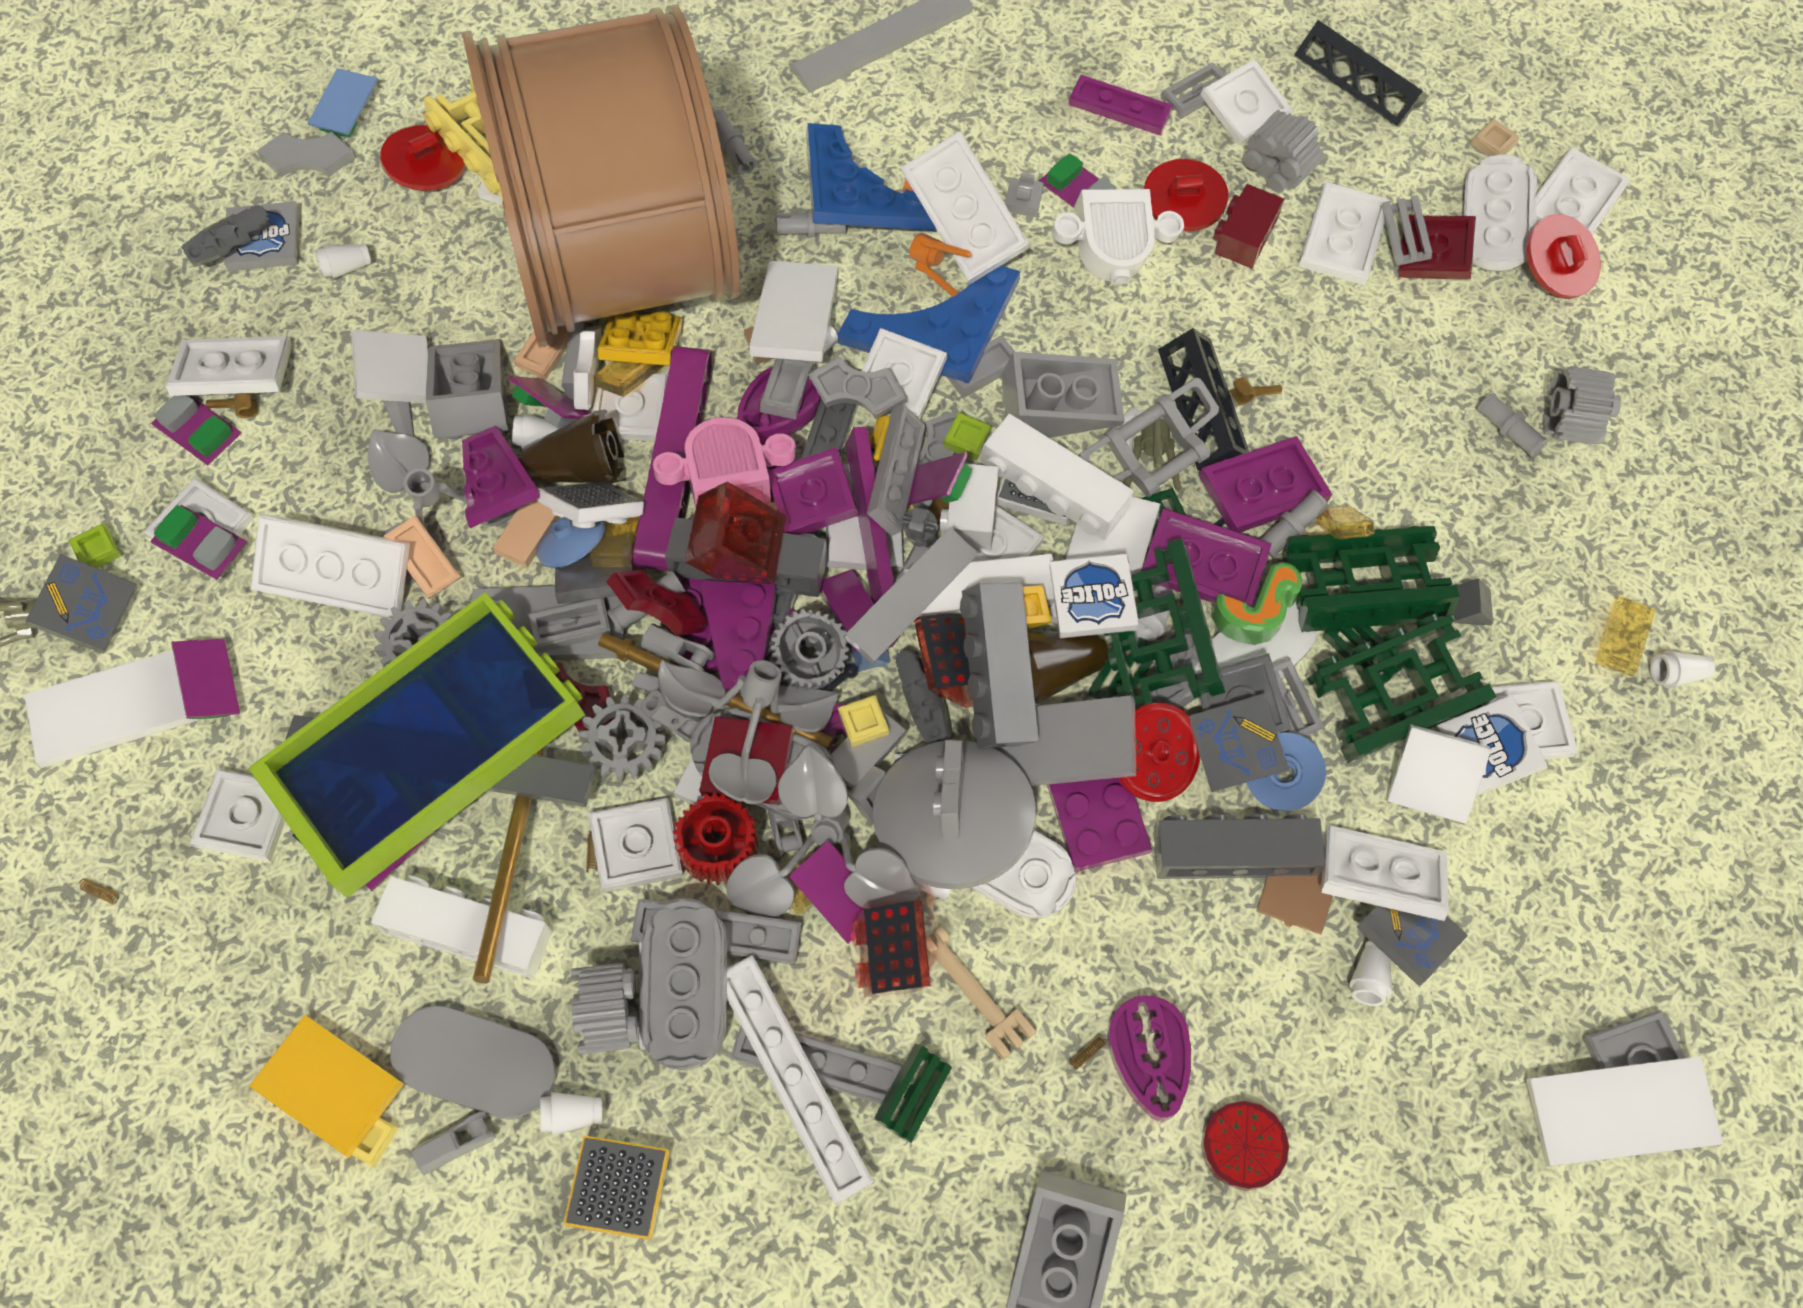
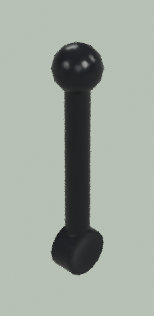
(850, 672)

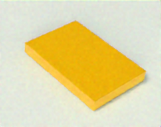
(326, 1086)

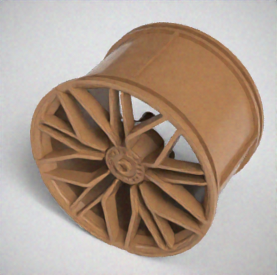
(607, 167)

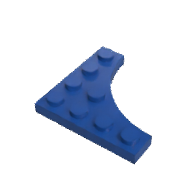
(853, 194)
(956, 326)

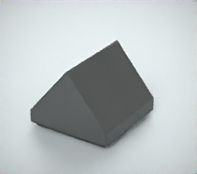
(1474, 604)

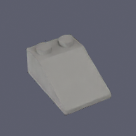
(466, 388)
(1062, 392)
(1067, 1245)

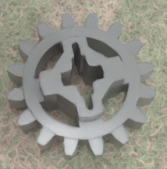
(406, 628)
(607, 736)

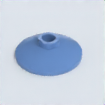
(568, 543)
(1306, 783)

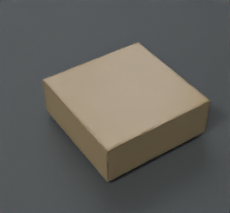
(1495, 139)

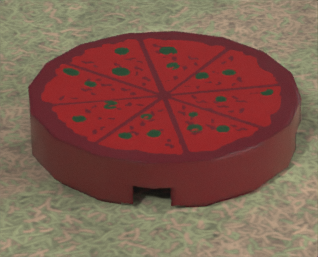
(1245, 1145)

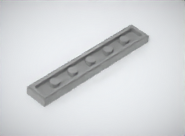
(877, 41)

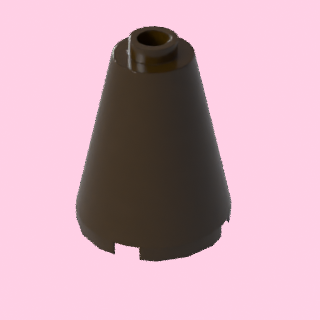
(577, 452)
(1063, 661)

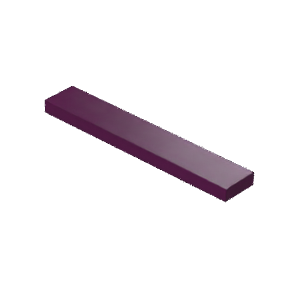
(872, 534)

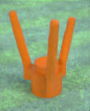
(930, 252)

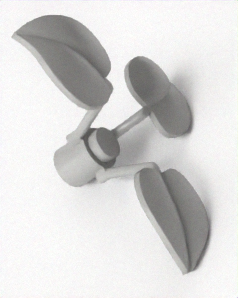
(403, 463)
(697, 692)
(816, 788)

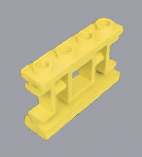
(466, 141)

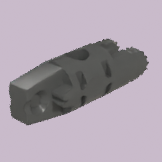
(226, 235)
(921, 527)
(925, 706)

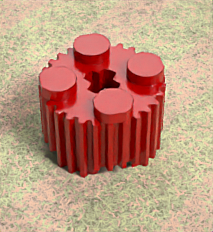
(698, 830)

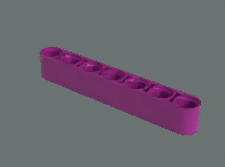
(679, 415)

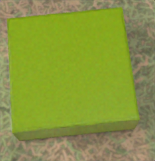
(967, 435)
(95, 546)

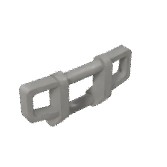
(1164, 407)

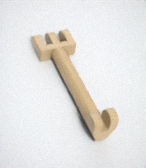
(1002, 1025)

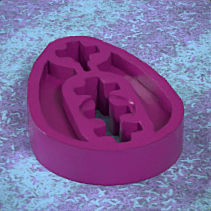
(770, 424)
(1173, 1043)

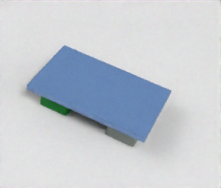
(343, 102)

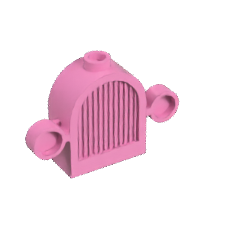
(725, 452)

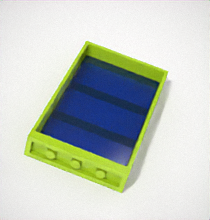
(417, 743)

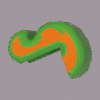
(1263, 621)

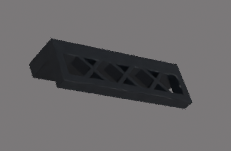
(1369, 63)
(1205, 365)

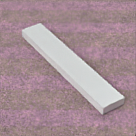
(795, 1082)

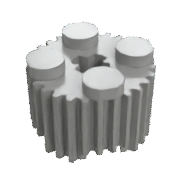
(1284, 150)
(1581, 405)
(814, 632)
(603, 1008)

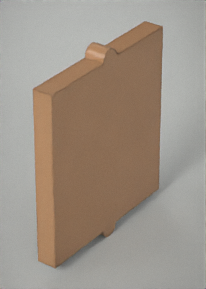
(1296, 901)

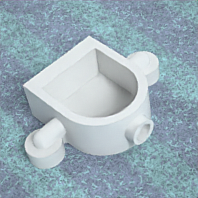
(1115, 231)

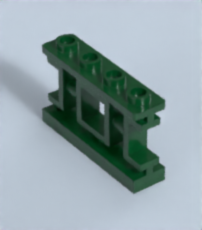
(1369, 603)
(1185, 619)
(1412, 712)

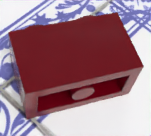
(1248, 225)

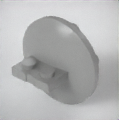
(955, 813)

